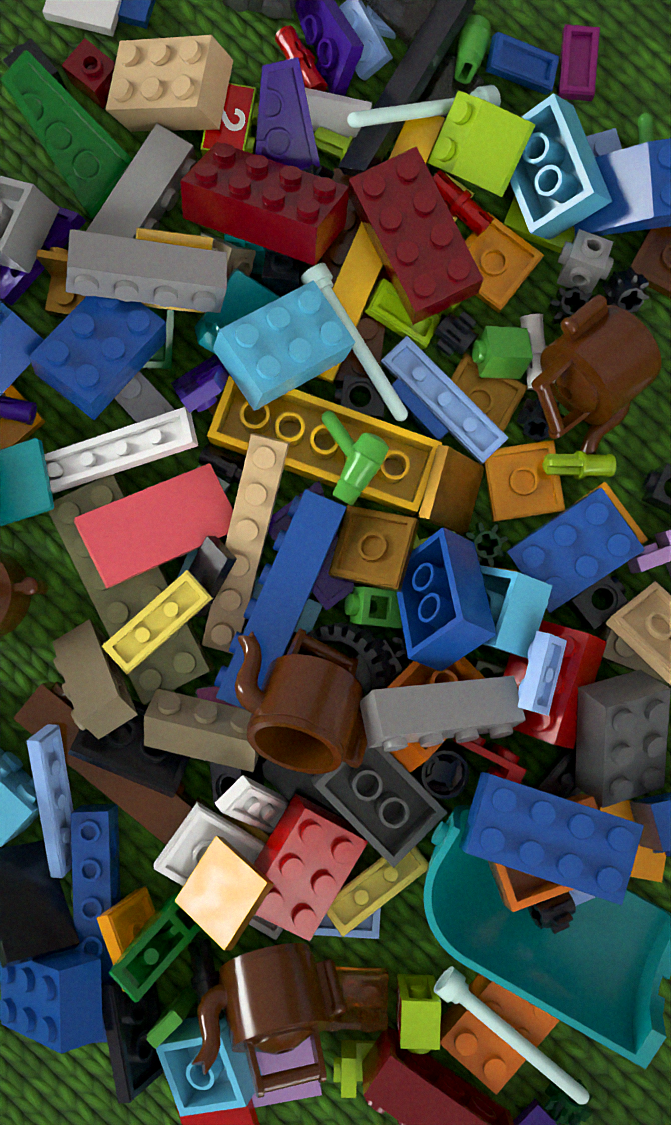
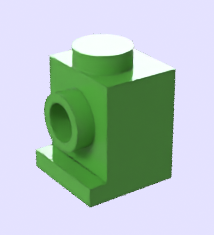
(383, 611)

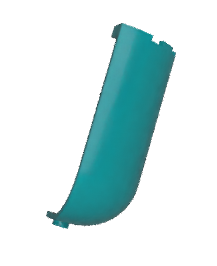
(592, 976)

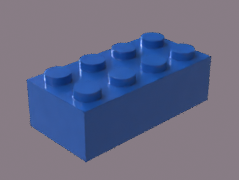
(551, 838)

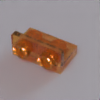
(366, 997)

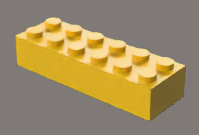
(314, 451)

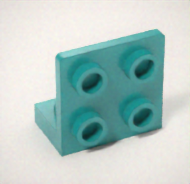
(241, 298)
(24, 482)

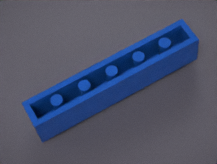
(285, 585)

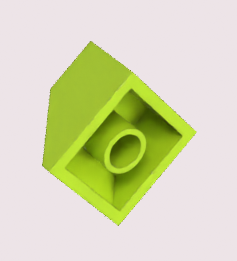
(480, 143)

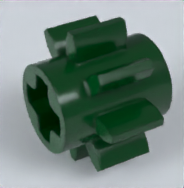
(492, 550)
(564, 1108)

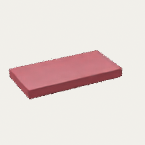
(155, 525)

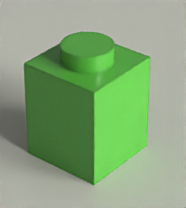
(502, 352)

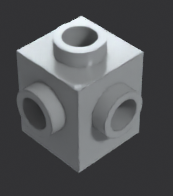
(585, 261)

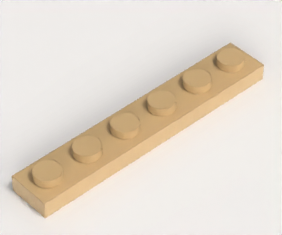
(246, 538)

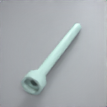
(416, 110)
(323, 277)
(452, 987)

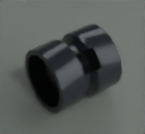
(443, 773)

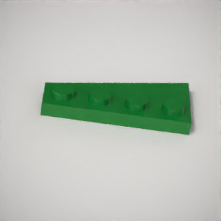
(72, 138)

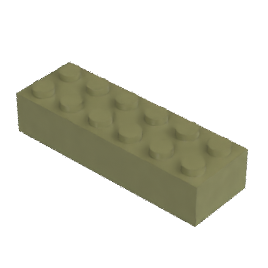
(179, 657)

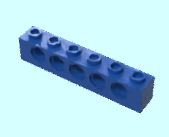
(95, 878)

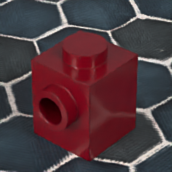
(90, 72)

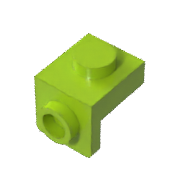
(349, 1066)

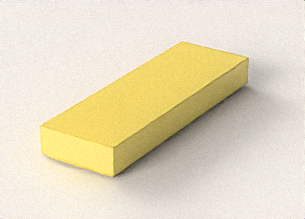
(157, 622)
(373, 890)

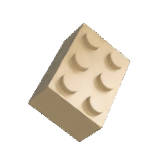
(170, 83)

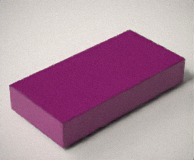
(578, 62)

